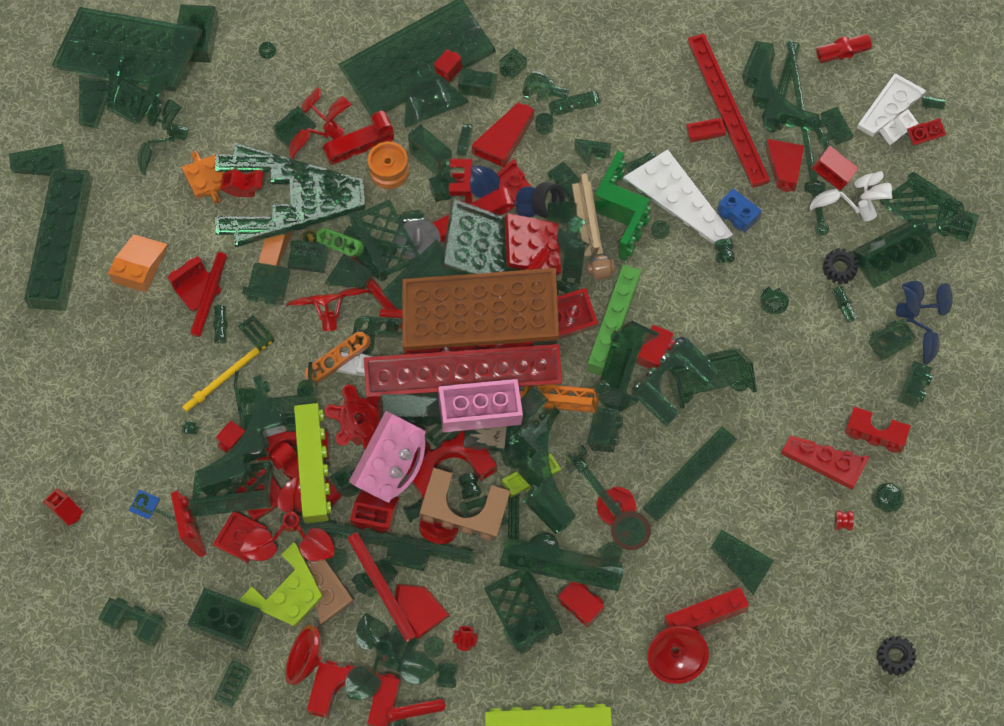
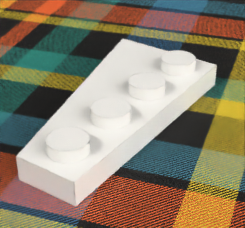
(892, 101)

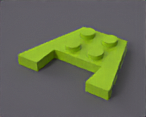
(294, 597)

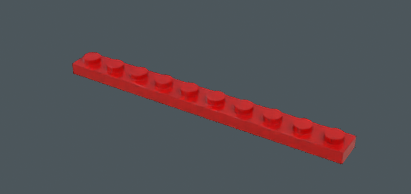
(728, 111)

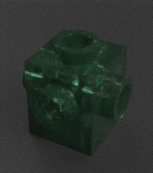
(440, 186)

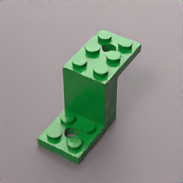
(622, 206)

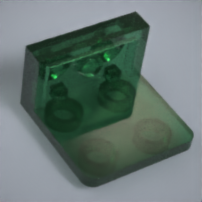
(267, 284)

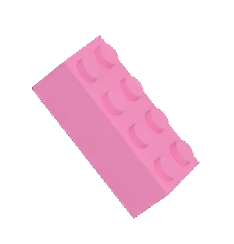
(480, 405)

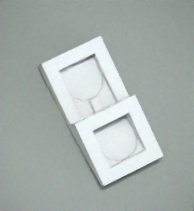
(898, 126)
(354, 366)

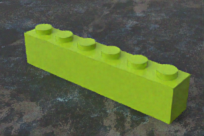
(311, 463)
(557, 716)

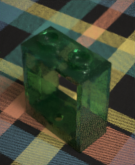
(429, 150)

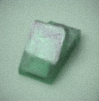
(588, 148)

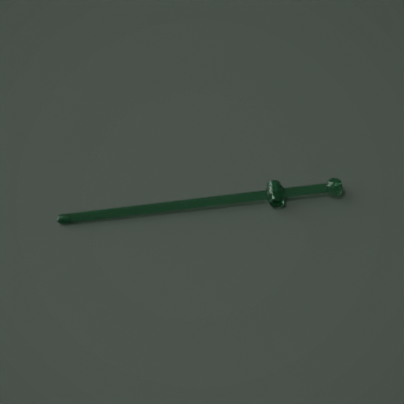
(813, 187)

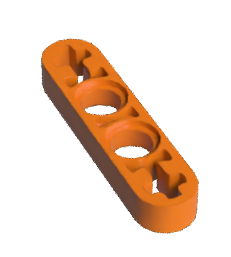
(335, 353)

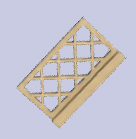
(586, 210)

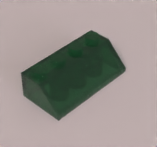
(894, 253)

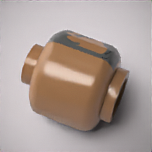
(601, 267)

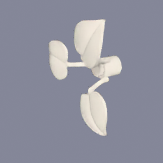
(865, 207)

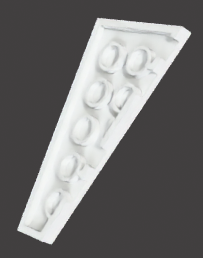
(675, 192)

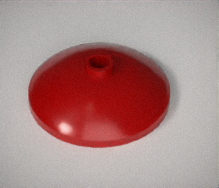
(303, 655)
(680, 664)

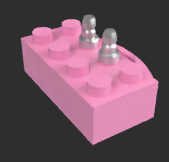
(390, 458)

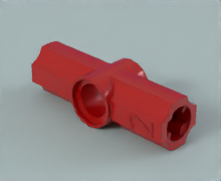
(844, 48)

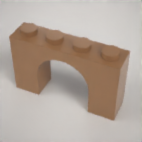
(436, 508)

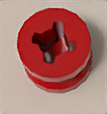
(844, 520)

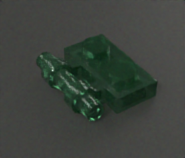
(836, 126)

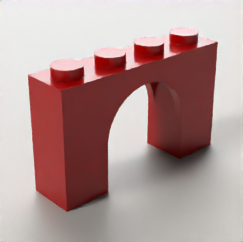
(479, 461)
(333, 677)

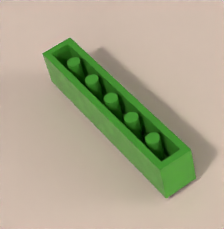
(615, 316)

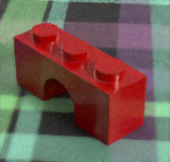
(861, 428)

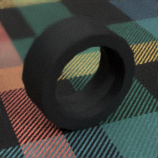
(539, 196)

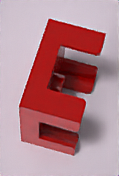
(462, 187)

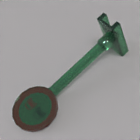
(629, 528)

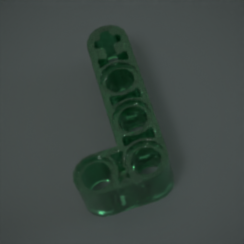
(373, 329)

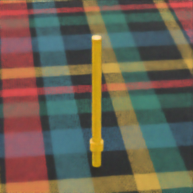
(200, 396)

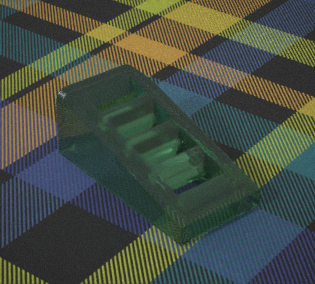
(226, 680)

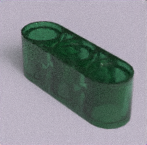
(565, 178)

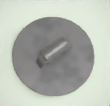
(422, 235)

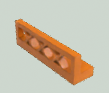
(565, 402)

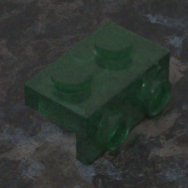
(291, 124)
(308, 256)

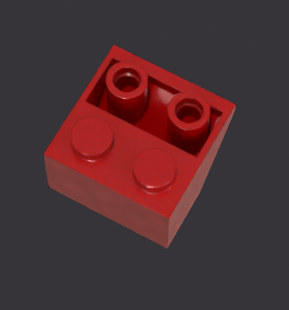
(374, 512)

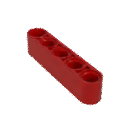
(497, 202)

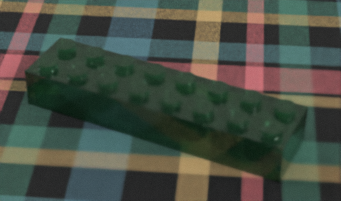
(58, 239)

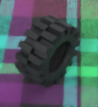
(839, 276)
(905, 647)

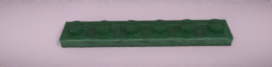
(689, 474)

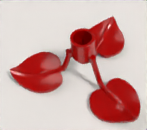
(330, 127)
(327, 317)
(315, 546)

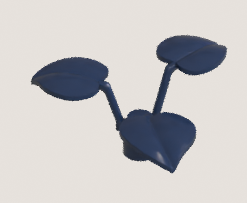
(485, 180)
(914, 295)

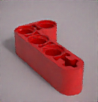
(360, 140)
(287, 460)

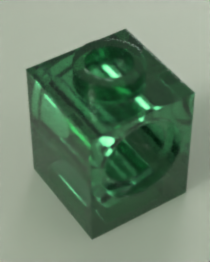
(514, 58)

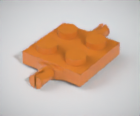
(202, 177)

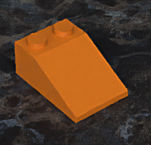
(137, 263)

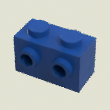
(739, 210)

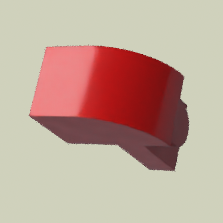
(241, 185)

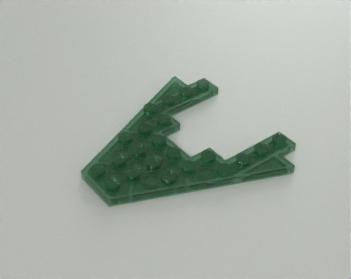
(314, 195)

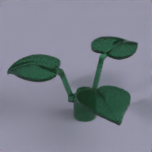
(174, 131)
(373, 633)

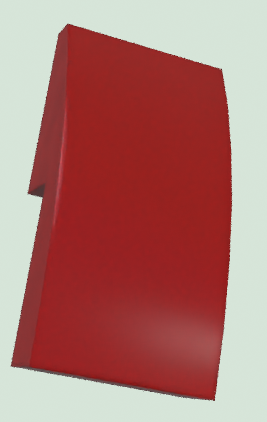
(926, 132)

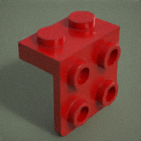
(190, 282)

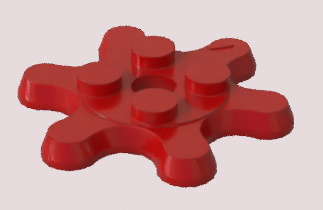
(345, 414)

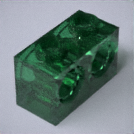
(894, 342)

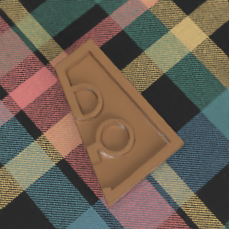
(334, 592)

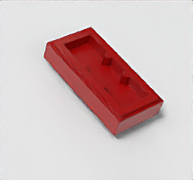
(706, 130)

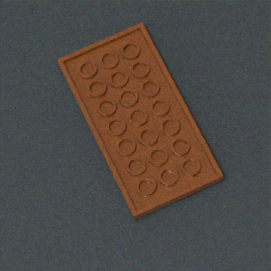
(480, 309)

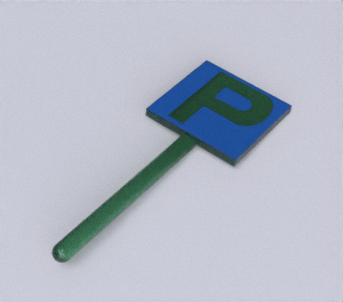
(146, 504)

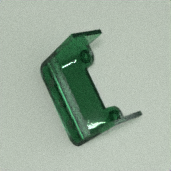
(620, 364)
(735, 372)
(246, 399)

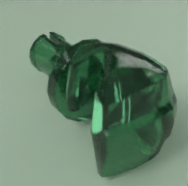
(542, 84)

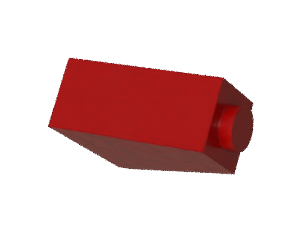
(785, 163)

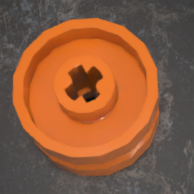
(388, 165)

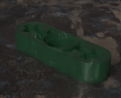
(574, 102)

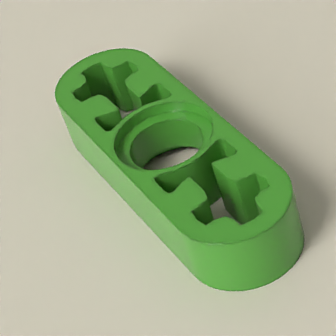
(346, 241)

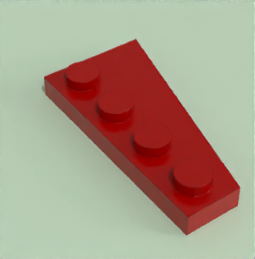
(834, 464)

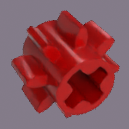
(465, 638)

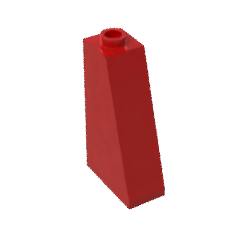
(504, 136)

